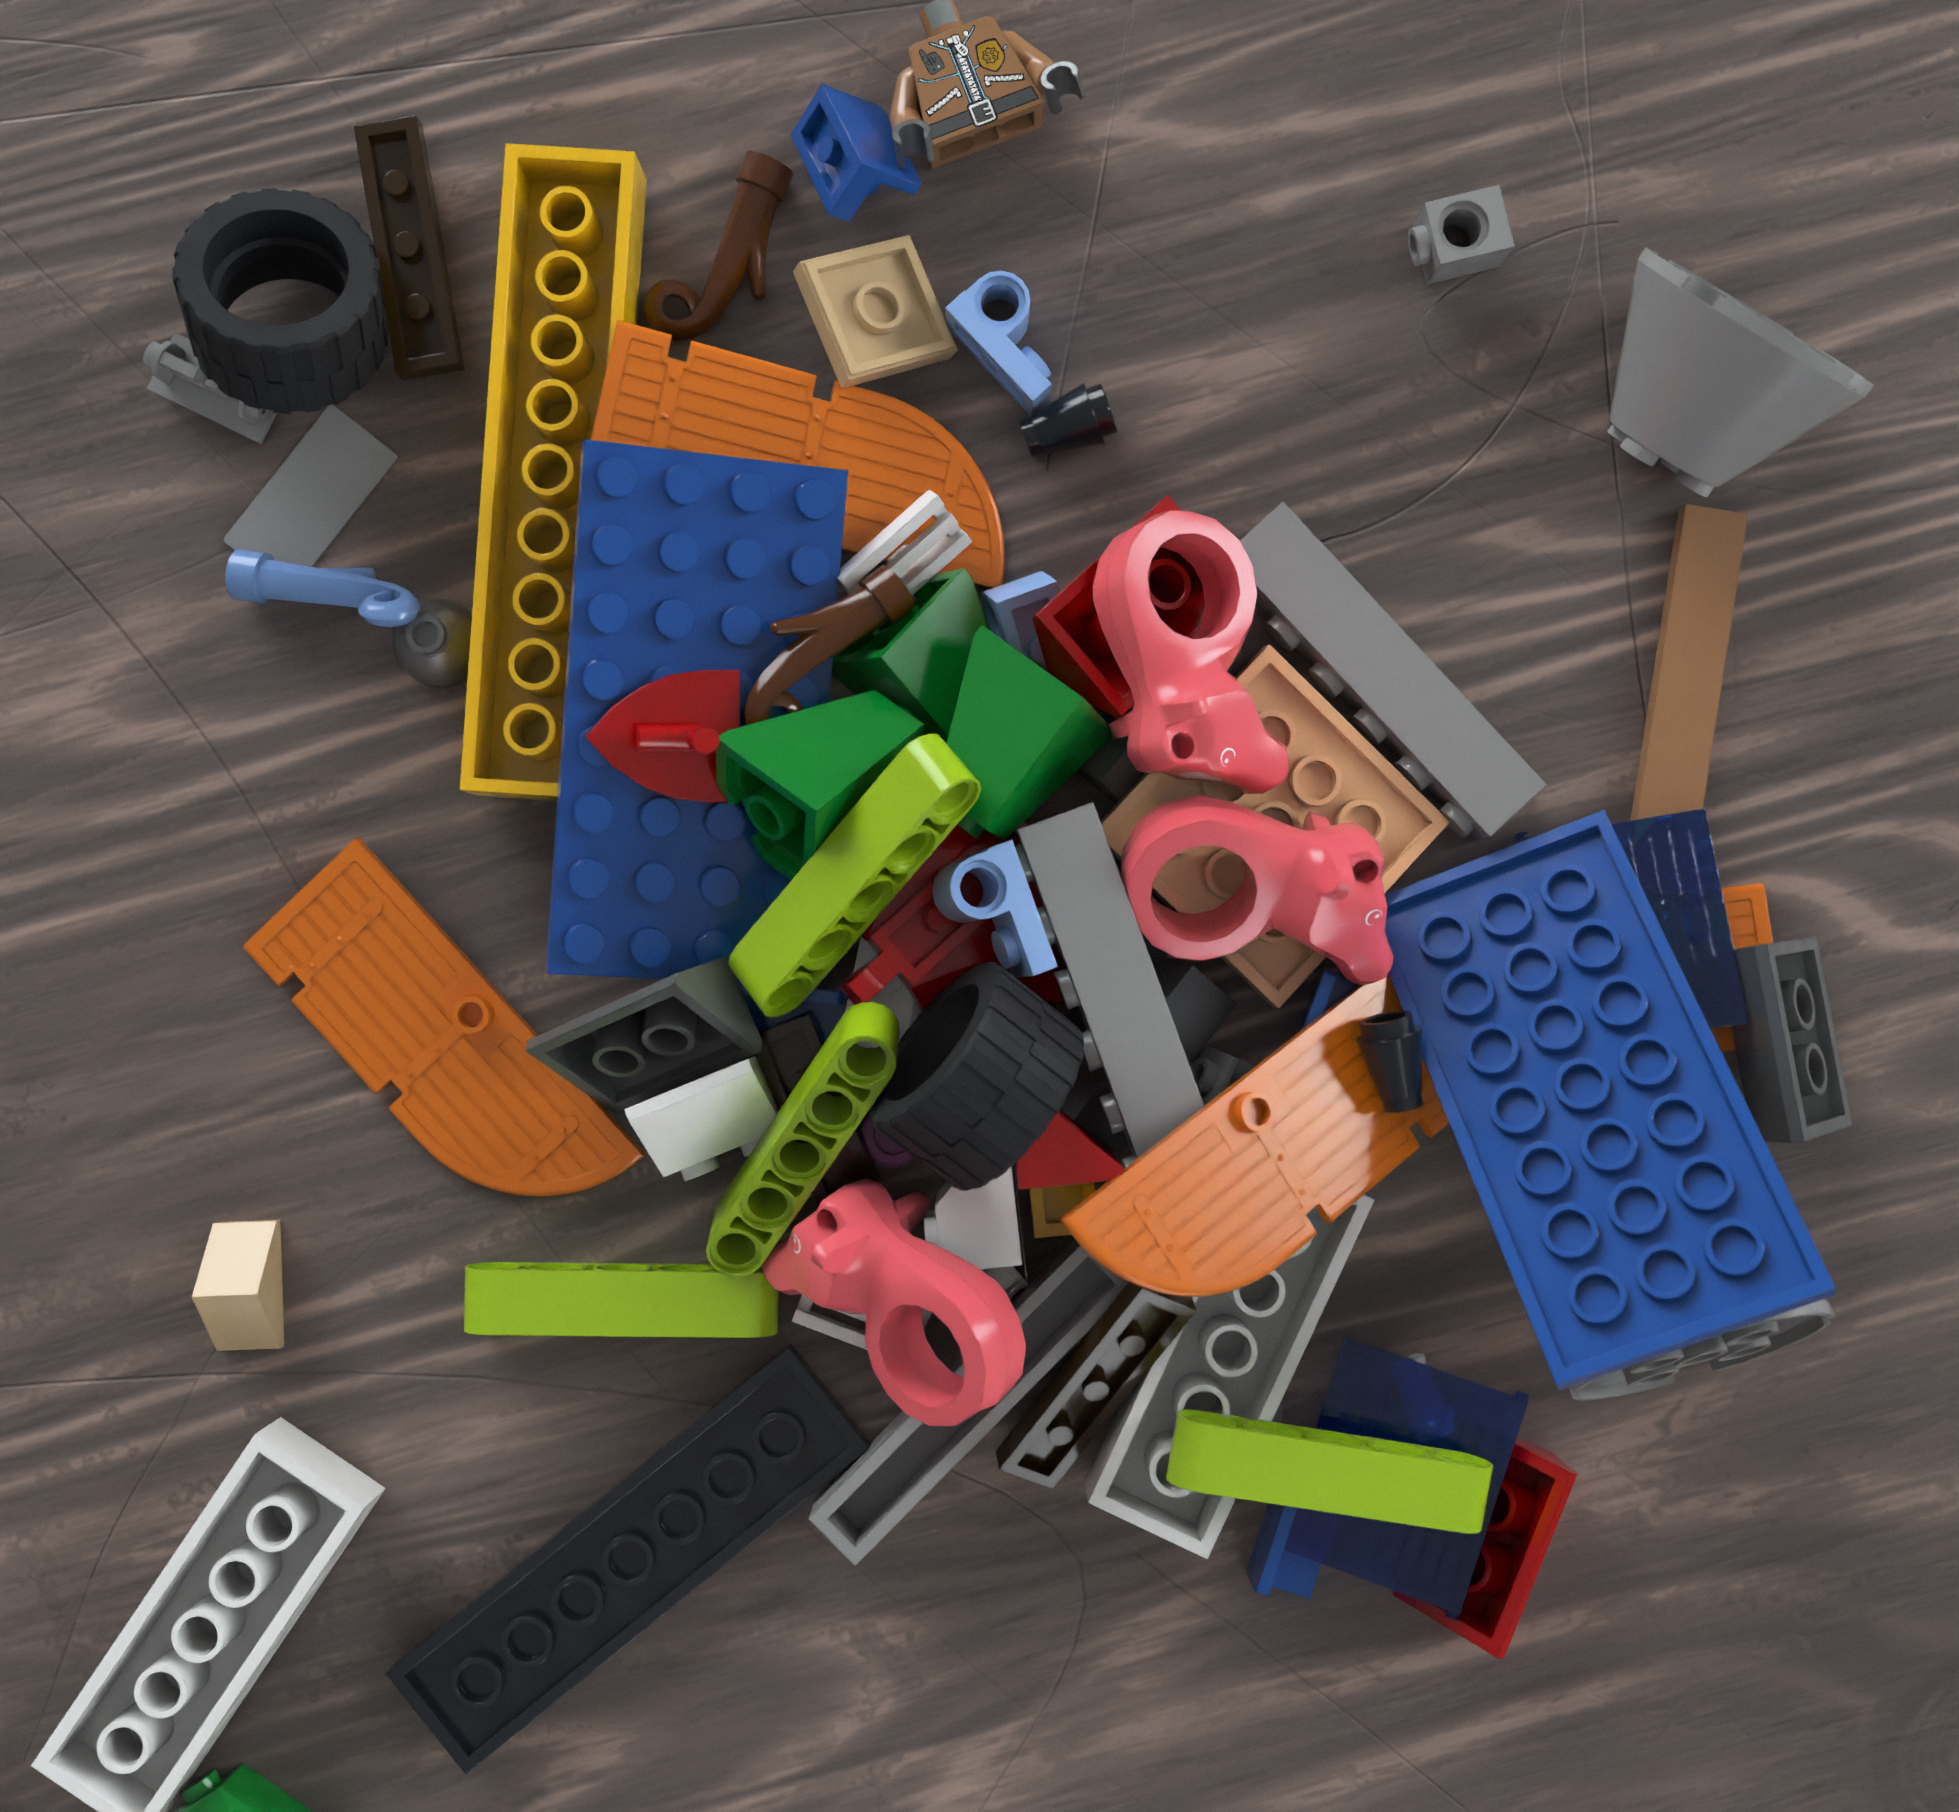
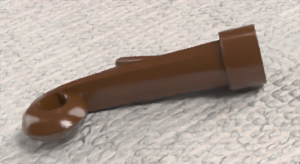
(741, 250)
(824, 634)

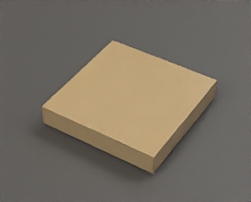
(874, 311)

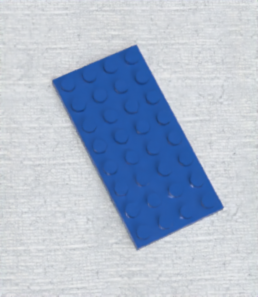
(674, 575)
(1594, 1105)

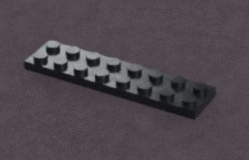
(628, 1558)

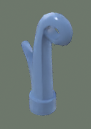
(258, 578)

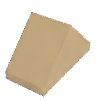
(242, 1286)

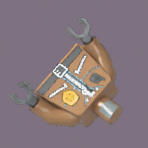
(972, 88)

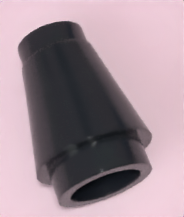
(1070, 422)
(1394, 1058)

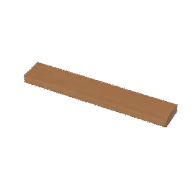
(1689, 661)

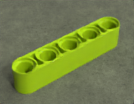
(854, 874)
(806, 1115)
(617, 1300)
(1329, 1471)

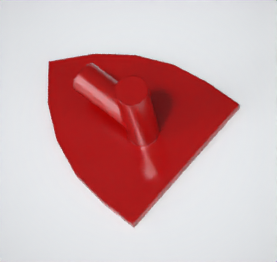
(671, 731)

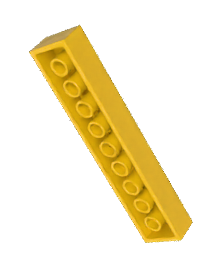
(560, 287)

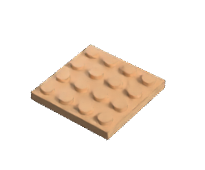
(1328, 774)

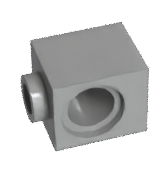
(1483, 220)

